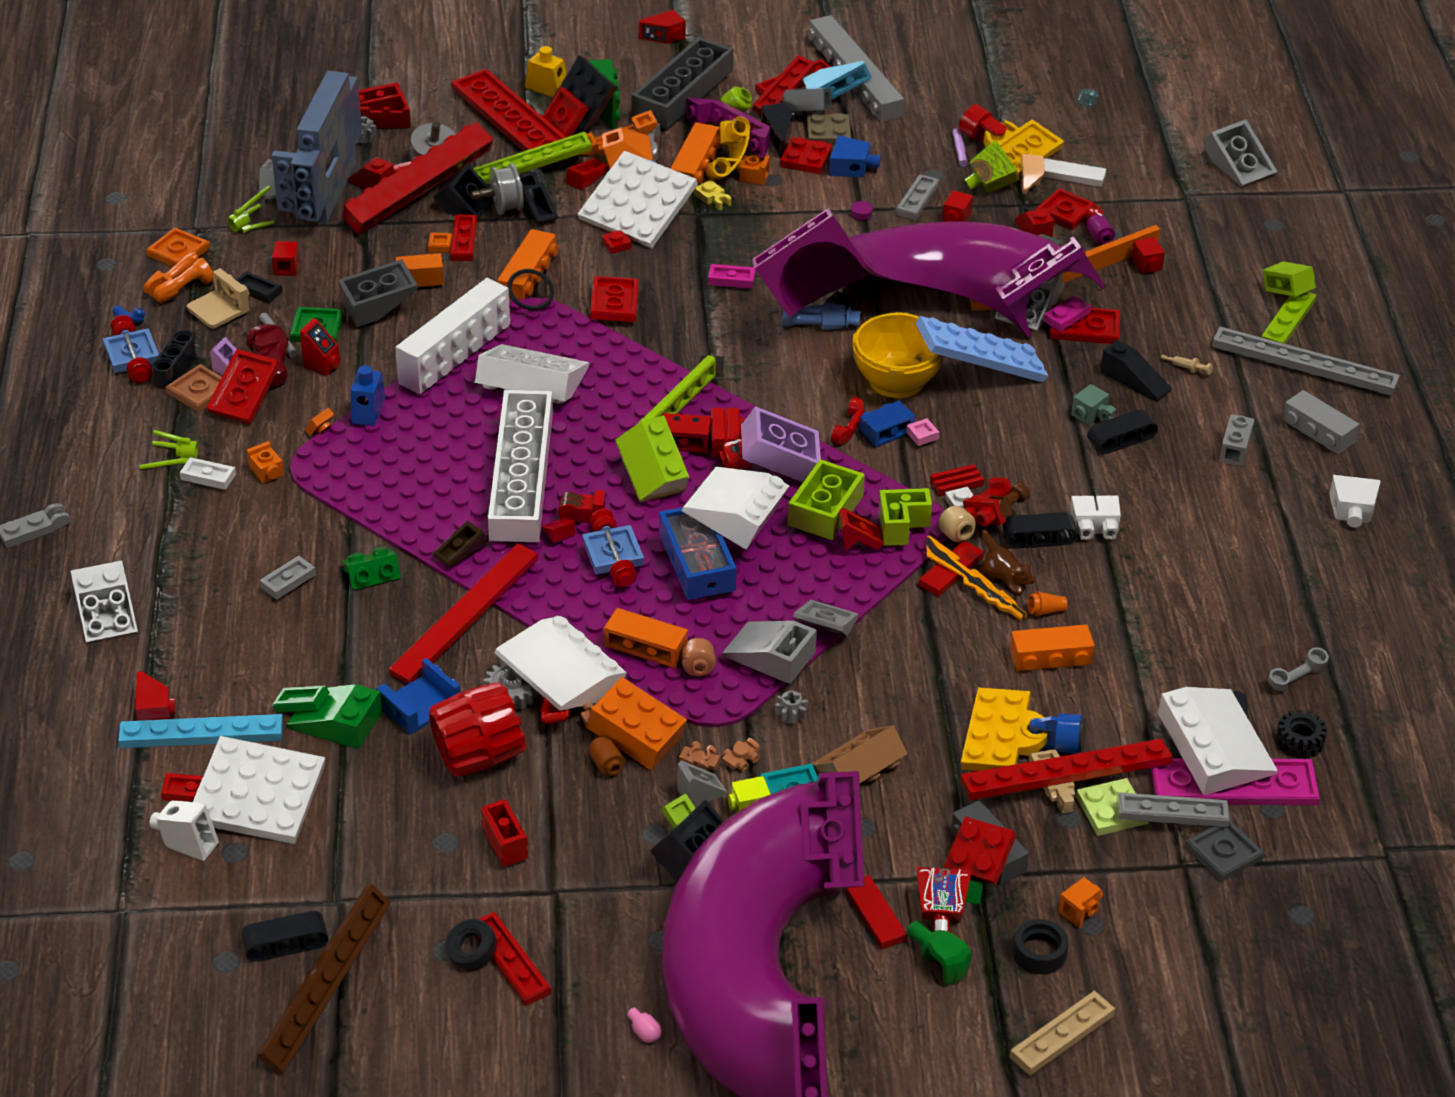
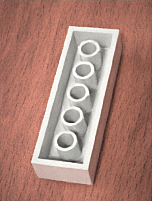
(452, 335)

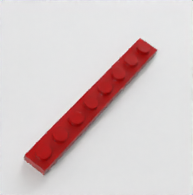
(1065, 769)

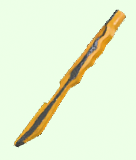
(973, 579)

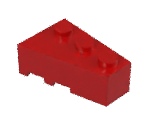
(385, 106)

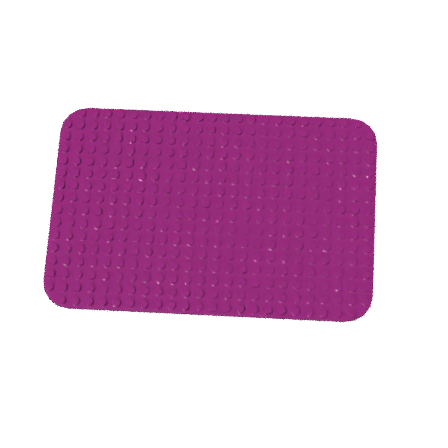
(433, 470)

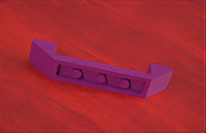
(715, 111)

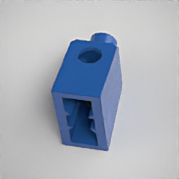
(852, 158)
(367, 385)

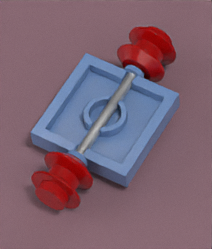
(130, 349)
(612, 548)

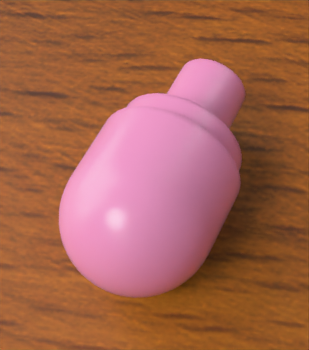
(644, 1026)

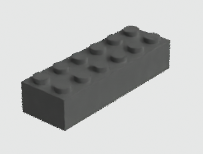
(686, 76)

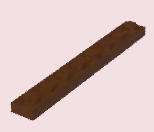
(323, 979)

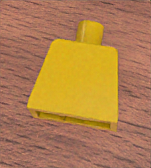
(545, 72)

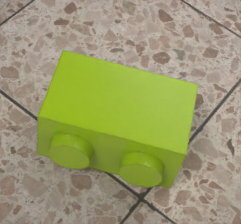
(1289, 278)

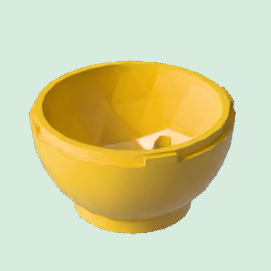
(888, 354)

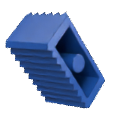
(885, 423)

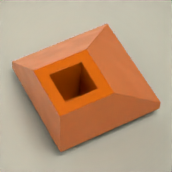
(622, 140)

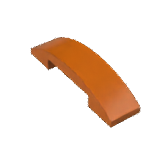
(642, 123)

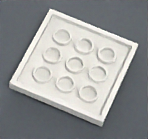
(638, 199)
(259, 788)

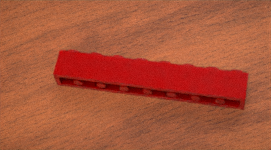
(416, 178)

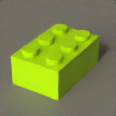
(821, 497)

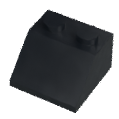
(456, 193)

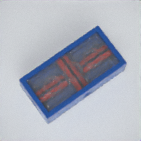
(697, 555)

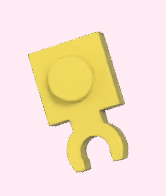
(712, 193)

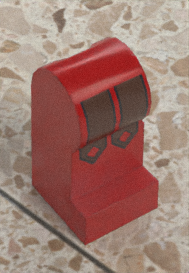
(581, 506)

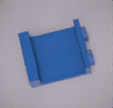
(411, 703)

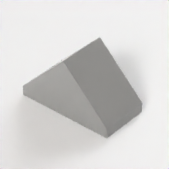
(698, 783)

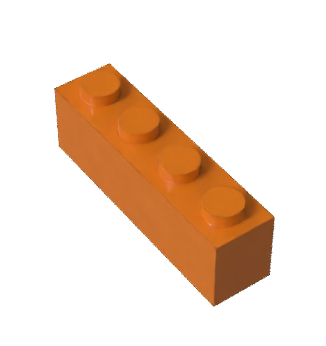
(698, 151)
(533, 253)

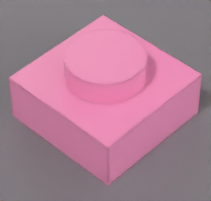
(922, 432)

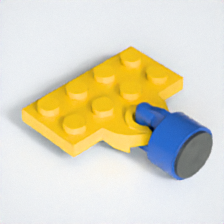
(1006, 728)

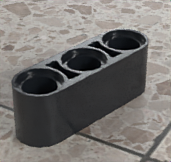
(174, 358)
(1122, 431)
(1040, 530)
(284, 936)

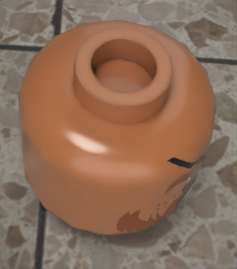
(698, 657)

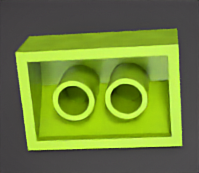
(652, 460)

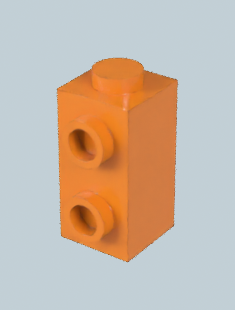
(425, 269)

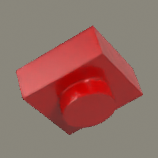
(616, 241)

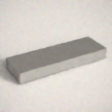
(917, 197)

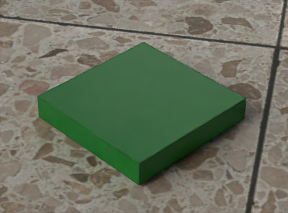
(329, 318)

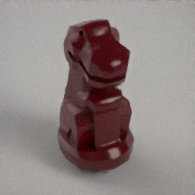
(270, 342)

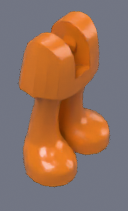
(166, 286)

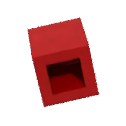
(957, 207)
(1148, 255)
(285, 258)

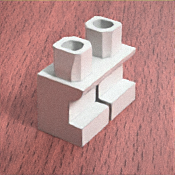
(1096, 516)

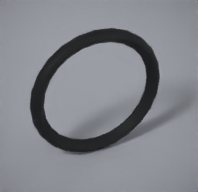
(536, 272)

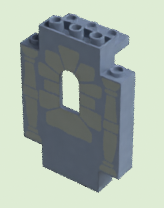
(327, 125)

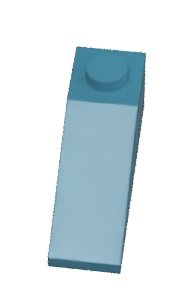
(839, 78)

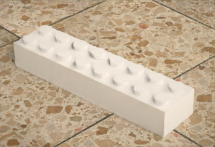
(520, 466)

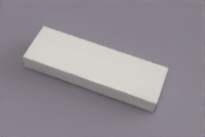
(1074, 172)

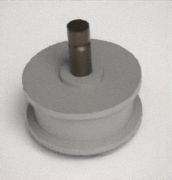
(427, 136)
(504, 189)

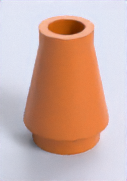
(1045, 603)

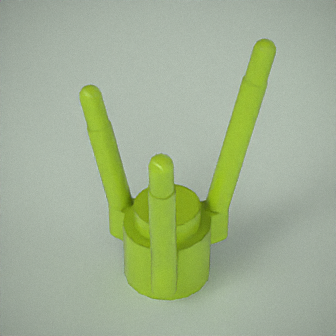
(241, 219)
(184, 449)

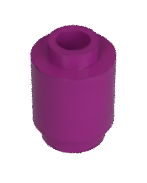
(1100, 229)

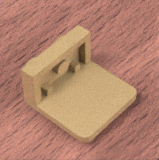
(223, 304)

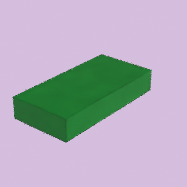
(300, 699)

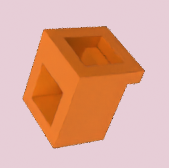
(754, 169)
(265, 462)
(1080, 901)

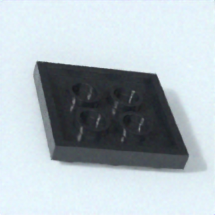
(590, 88)

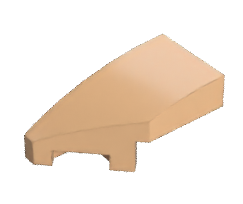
(1032, 171)

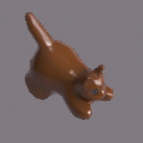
(1002, 565)

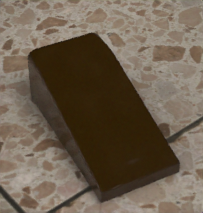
(460, 544)

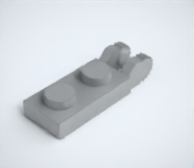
(34, 525)

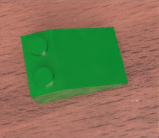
(343, 717)

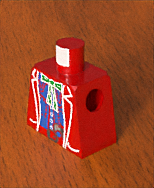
(942, 895)

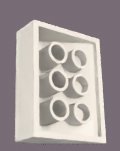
(530, 371)
(736, 502)
(561, 663)
(1214, 738)

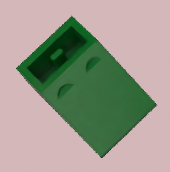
(612, 111)

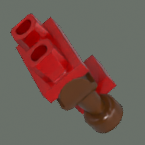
(996, 501)

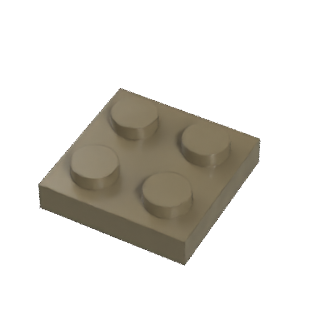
(828, 127)

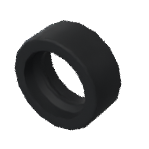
(1035, 962)

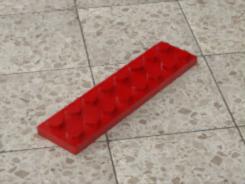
(506, 110)

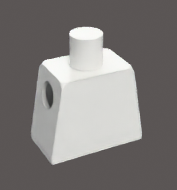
(1353, 499)
(186, 828)

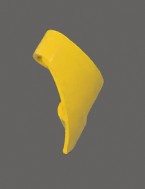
(736, 136)

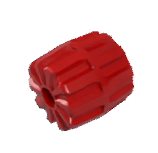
(476, 729)

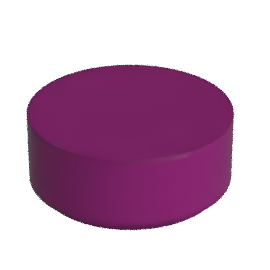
(861, 210)

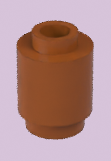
(606, 756)

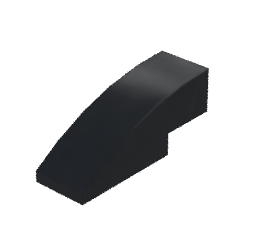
(536, 199)

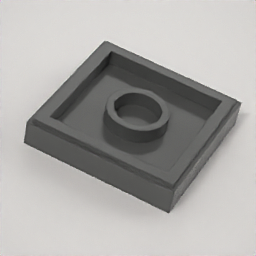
(1224, 851)

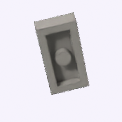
(287, 577)

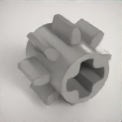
(368, 130)
(791, 707)

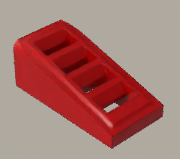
(585, 173)

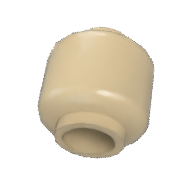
(957, 523)

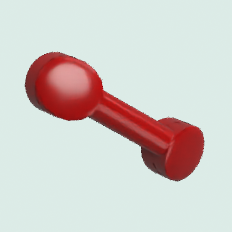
(841, 434)

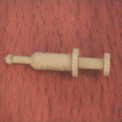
(1193, 364)

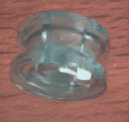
(1088, 98)

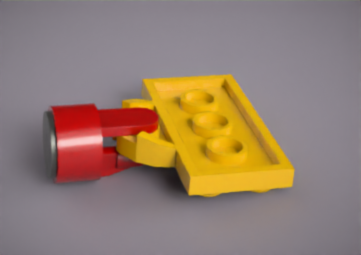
(1015, 141)

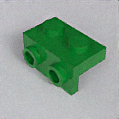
(372, 568)

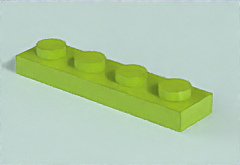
(1289, 317)

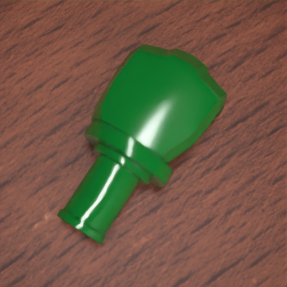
(946, 948)

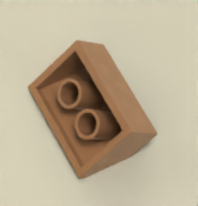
(865, 753)

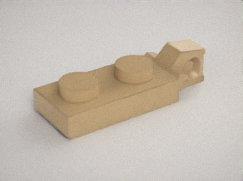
(1061, 793)

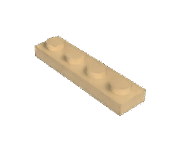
(1062, 1033)

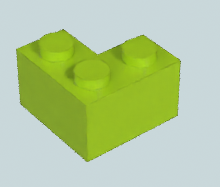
(901, 511)

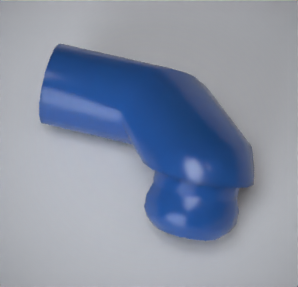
(137, 315)

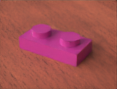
(731, 276)
(1067, 313)

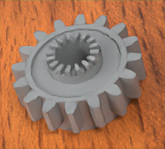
(517, 687)

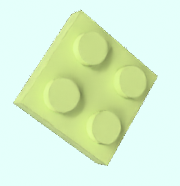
(1101, 806)

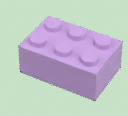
(779, 444)

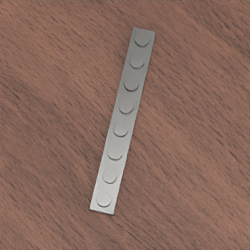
(1306, 361)

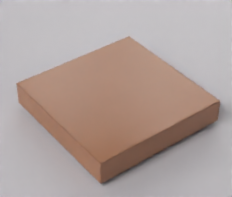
(195, 387)

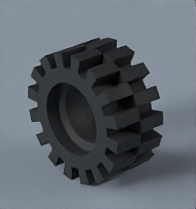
(1298, 744)

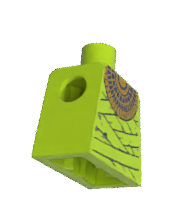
(992, 169)

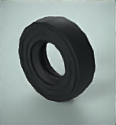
(464, 930)

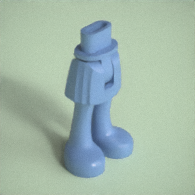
(829, 316)

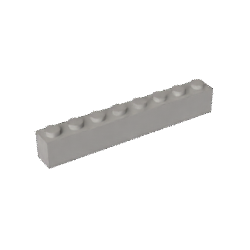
(839, 50)

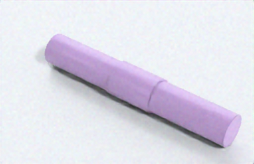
(960, 148)

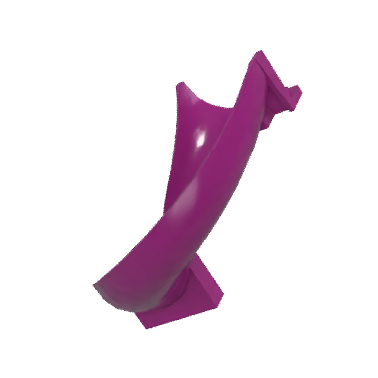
(960, 257)
(727, 932)

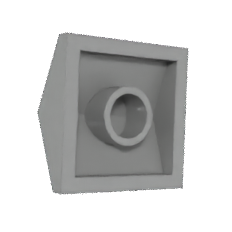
(826, 617)

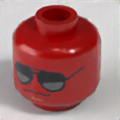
(732, 455)

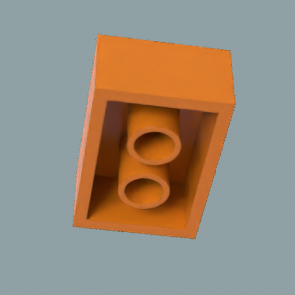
(636, 723)

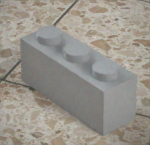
(1320, 422)

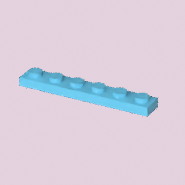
(199, 730)

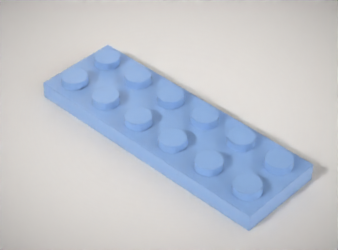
(981, 349)

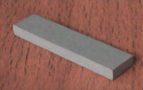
(1173, 809)

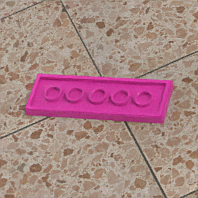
(1290, 786)

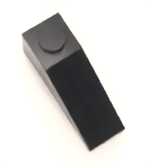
(780, 120)
(1132, 370)

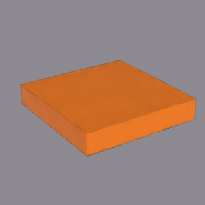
(175, 245)

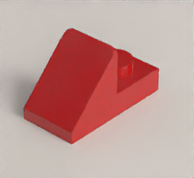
(859, 529)

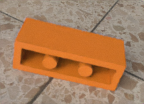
(645, 637)
(1052, 647)

